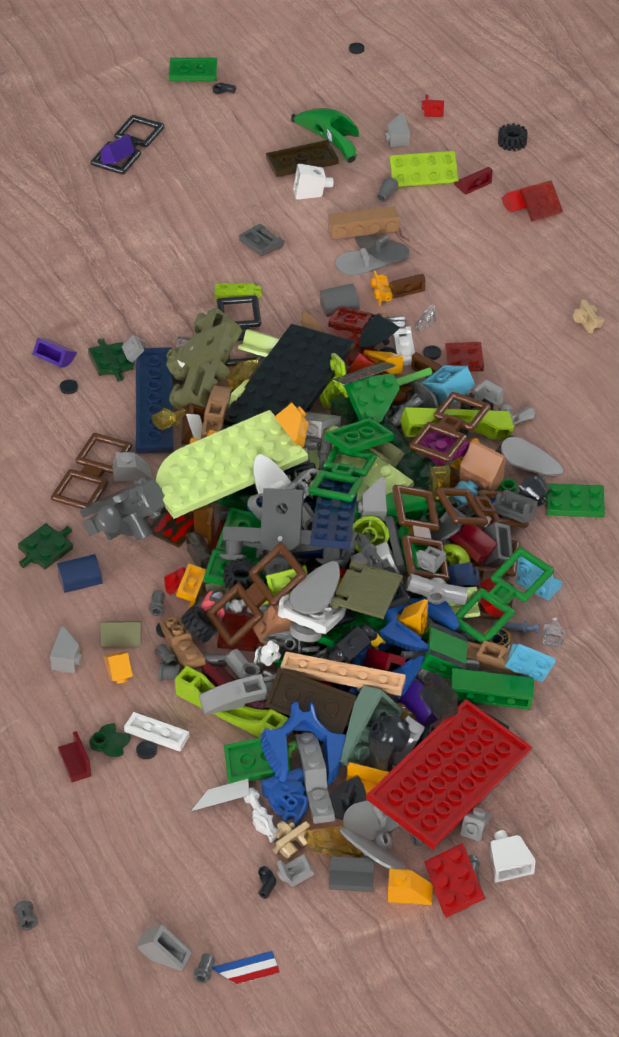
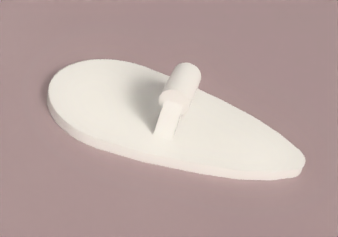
(268, 475)

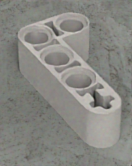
(299, 481)

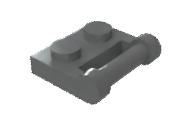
(257, 240)

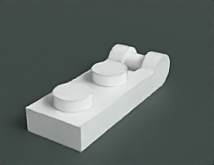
(404, 345)

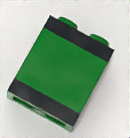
(445, 650)

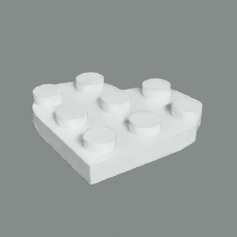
(319, 622)

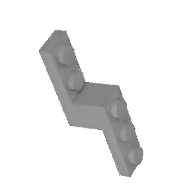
(315, 778)

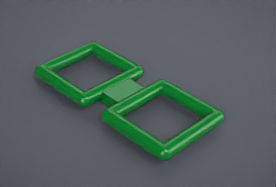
(342, 473)
(503, 593)

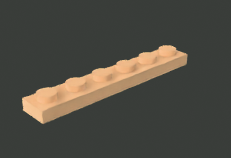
(343, 673)

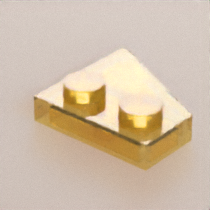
(331, 841)

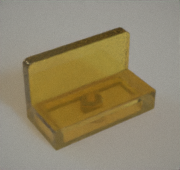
(241, 372)
(439, 478)

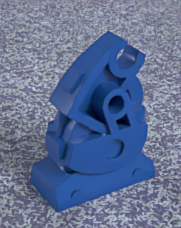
(287, 797)

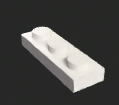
(156, 731)

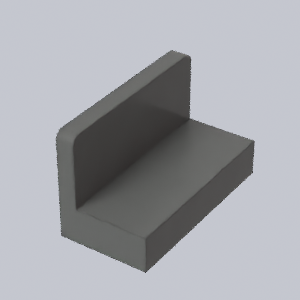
(351, 874)

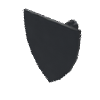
(377, 331)
(347, 794)

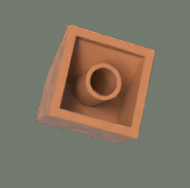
(482, 467)
(271, 624)

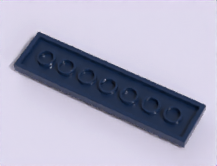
(152, 395)
(333, 517)

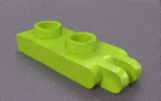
(237, 290)

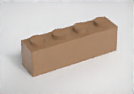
(363, 222)

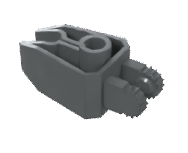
(290, 644)

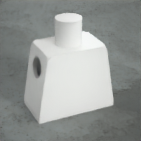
(310, 182)
(510, 857)

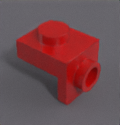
(432, 108)
(173, 580)

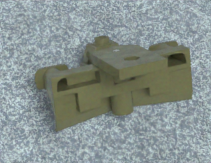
(202, 358)

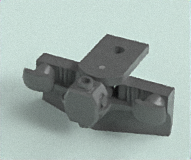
(276, 529)

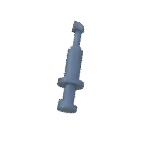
(521, 627)

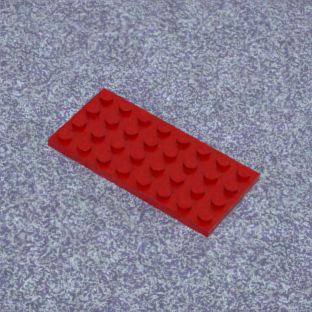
(448, 774)

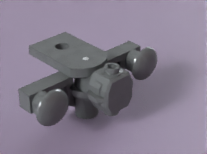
(136, 505)

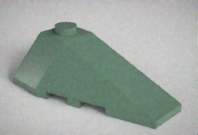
(367, 708)

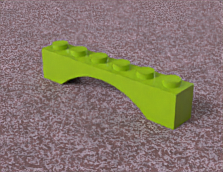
(494, 425)
(191, 684)

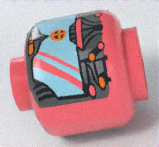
(210, 599)

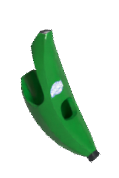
(331, 126)

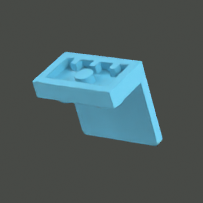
(528, 573)
(529, 662)

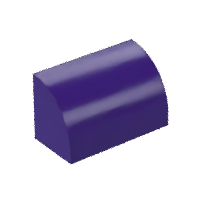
(117, 150)
(53, 352)
(416, 705)

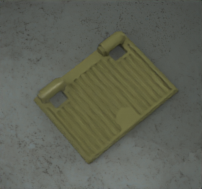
(367, 591)

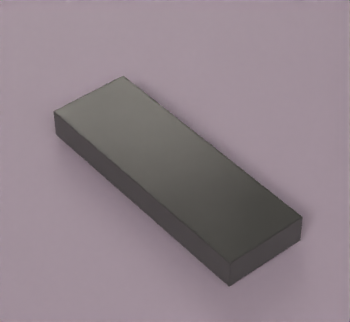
(396, 545)

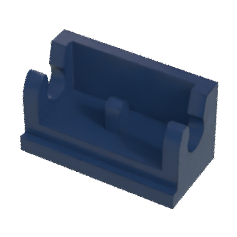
(463, 575)

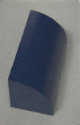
(79, 573)

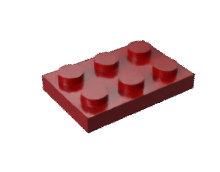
(454, 880)

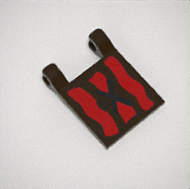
(172, 529)

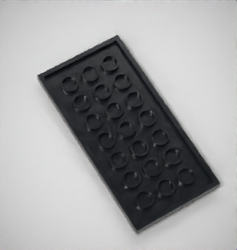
(291, 373)

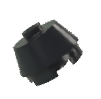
(535, 488)

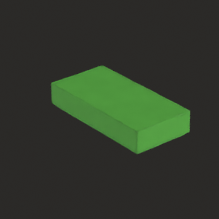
(414, 376)

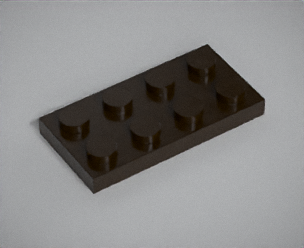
(314, 154)
(331, 704)

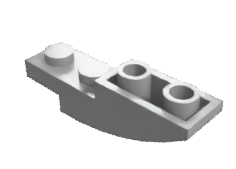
(236, 694)

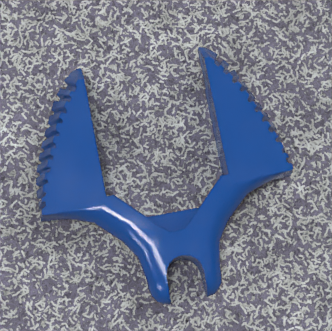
(403, 637)
(409, 669)
(275, 743)

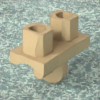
(587, 316)
(285, 844)

